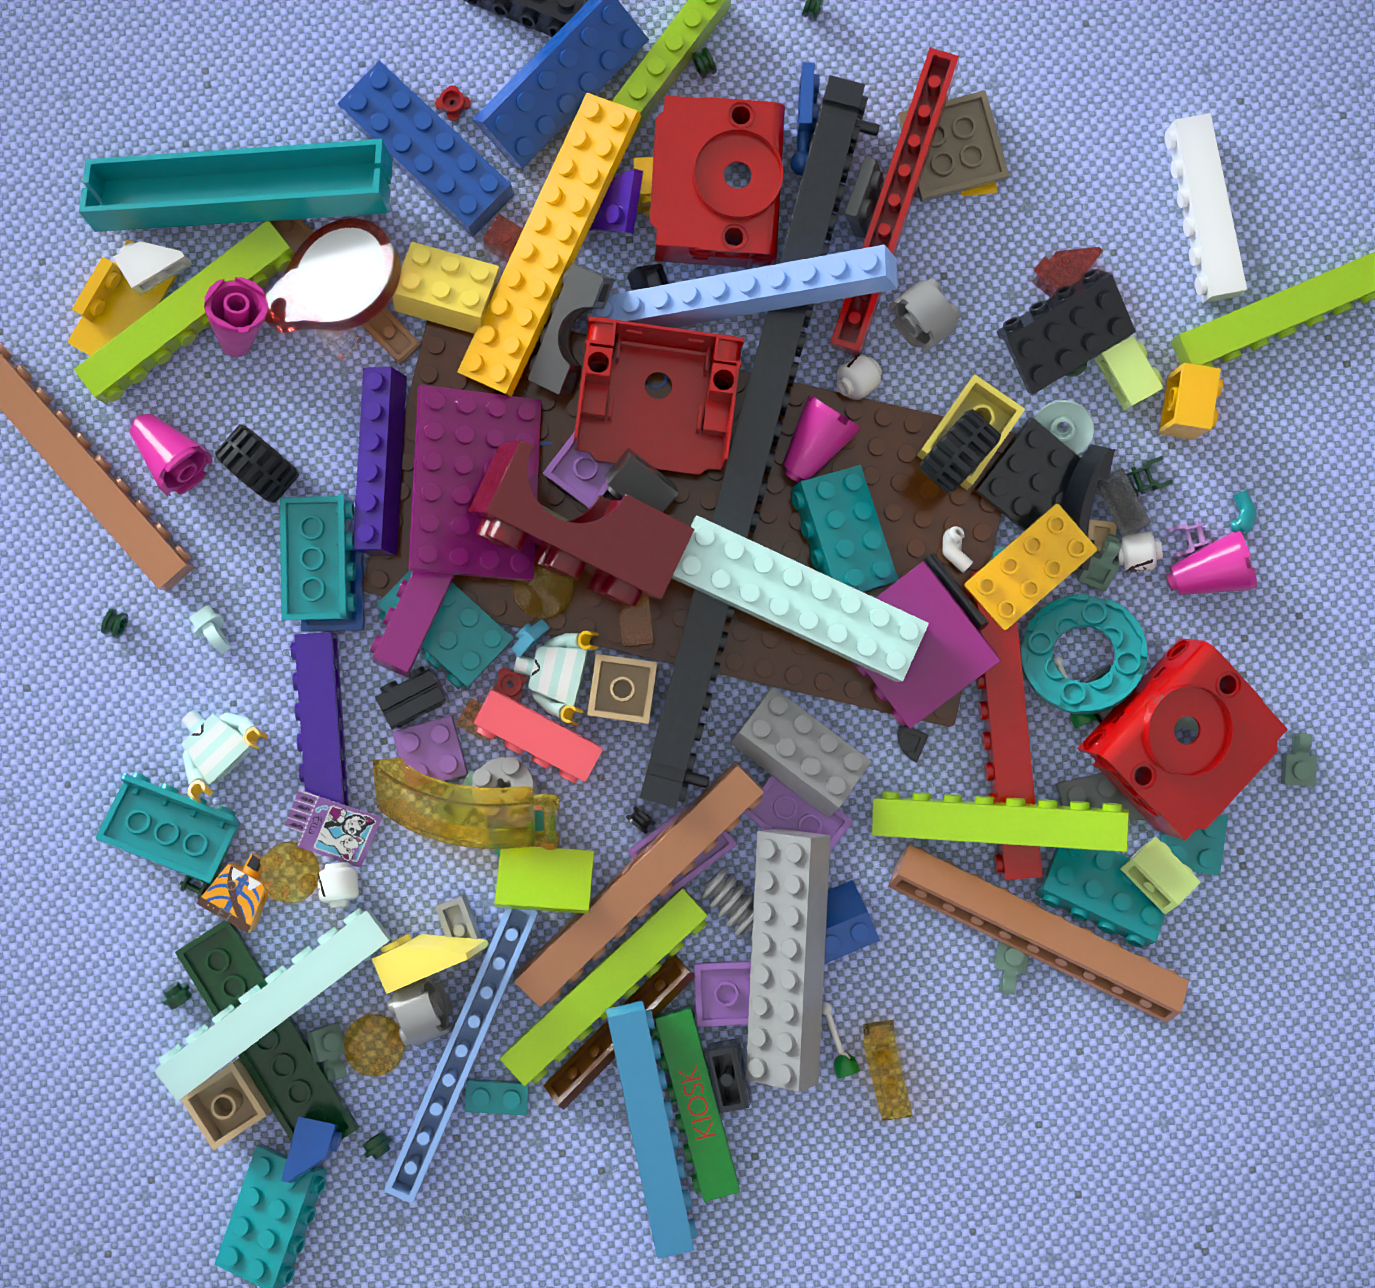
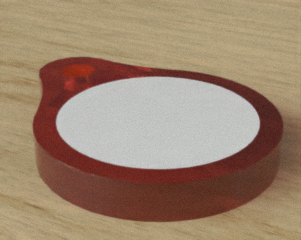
(336, 279)

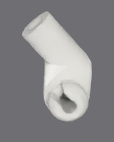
(952, 548)

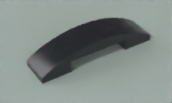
(1081, 490)

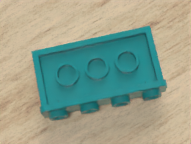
(844, 529)
(316, 558)
(461, 637)
(169, 828)
(1099, 891)
(269, 1221)

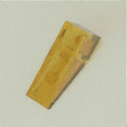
(887, 1069)

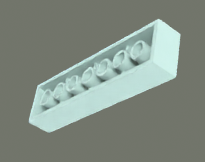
(800, 600)
(268, 1007)

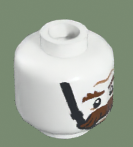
(858, 377)
(1139, 552)
(338, 884)

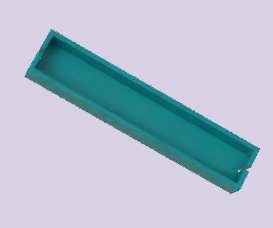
(237, 185)

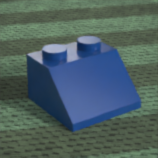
(847, 922)

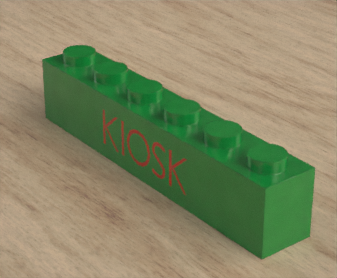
(697, 1104)

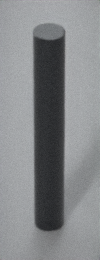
(957, 592)

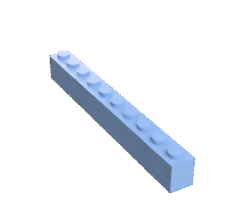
(757, 289)
(460, 1053)

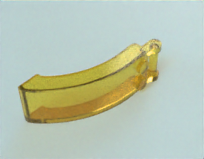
(464, 813)

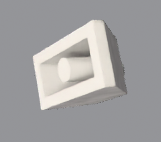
(149, 264)

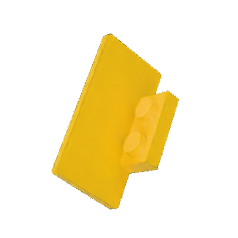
(110, 306)
(1030, 567)

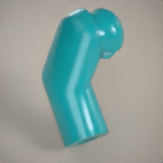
(1247, 513)

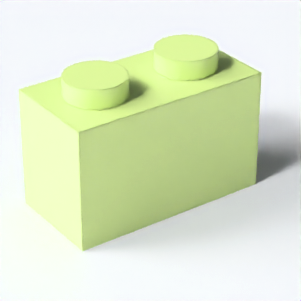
(1129, 372)
(1160, 875)

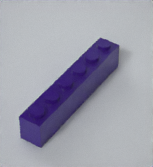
(379, 461)
(320, 715)

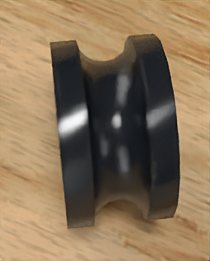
(640, 819)

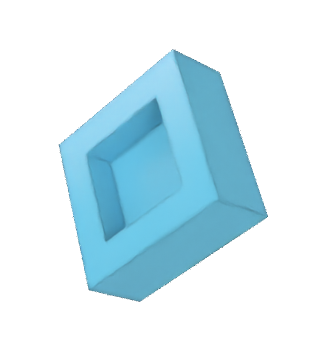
(529, 637)

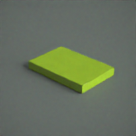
(545, 879)

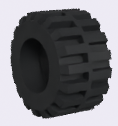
(960, 451)
(256, 464)

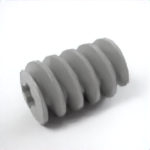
(730, 901)

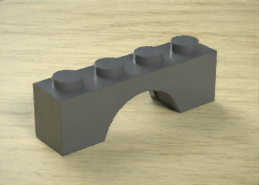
(555, 364)

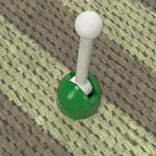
(1077, 719)
(844, 1063)

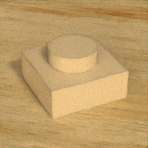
(1098, 531)

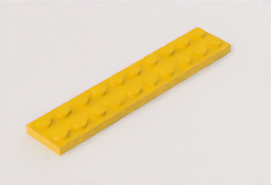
(549, 243)

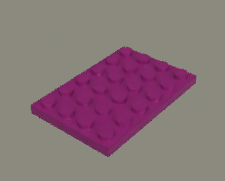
(453, 451)

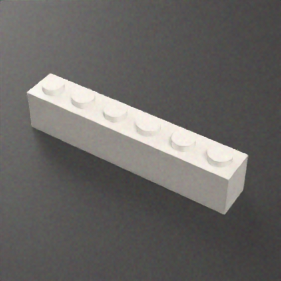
(1205, 208)

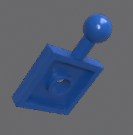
(807, 115)

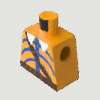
(237, 894)

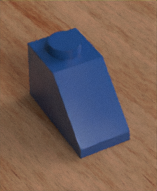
(310, 1147)

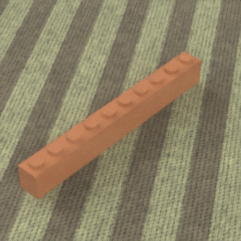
(90, 476)
(639, 884)
(1039, 933)

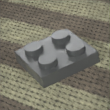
(864, 197)

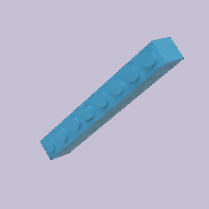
(650, 1129)

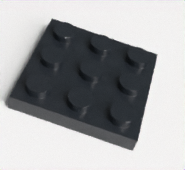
(1029, 475)

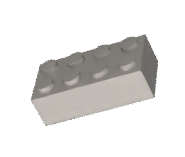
(801, 752)

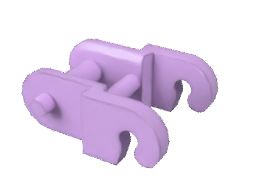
(1184, 528)

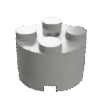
(924, 314)
(504, 773)
(421, 1011)

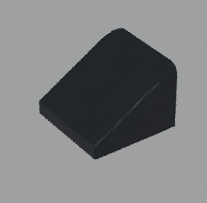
(647, 277)

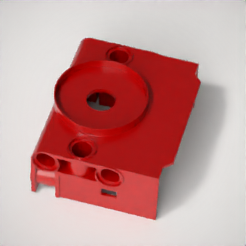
(689, 197)
(674, 433)
(1190, 783)

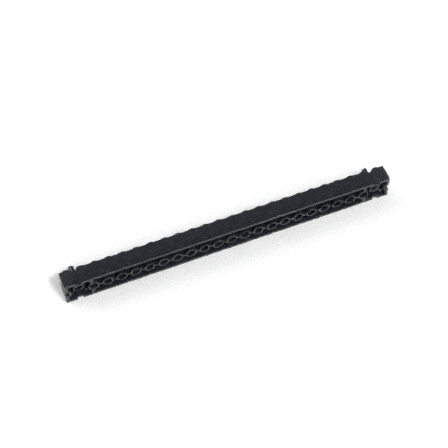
(757, 428)

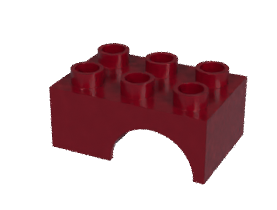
(618, 541)

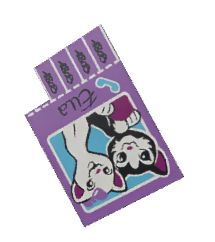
(332, 828)

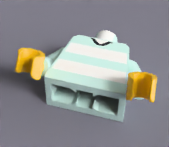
(558, 673)
(216, 748)

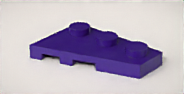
(620, 204)

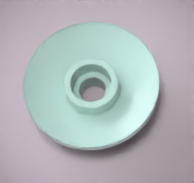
(1080, 429)

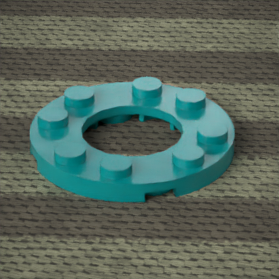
(1091, 612)

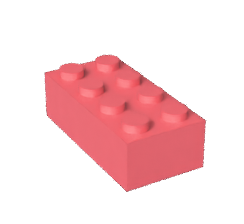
(537, 734)

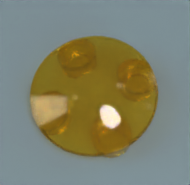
(544, 595)
(289, 872)
(373, 1045)

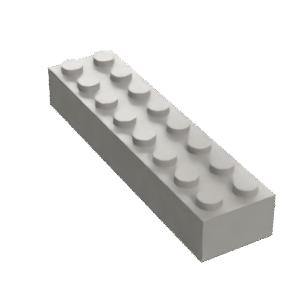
(787, 958)

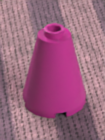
(236, 313)
(816, 439)
(169, 454)
(1215, 568)

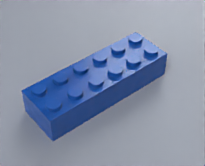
(555, 81)
(426, 148)

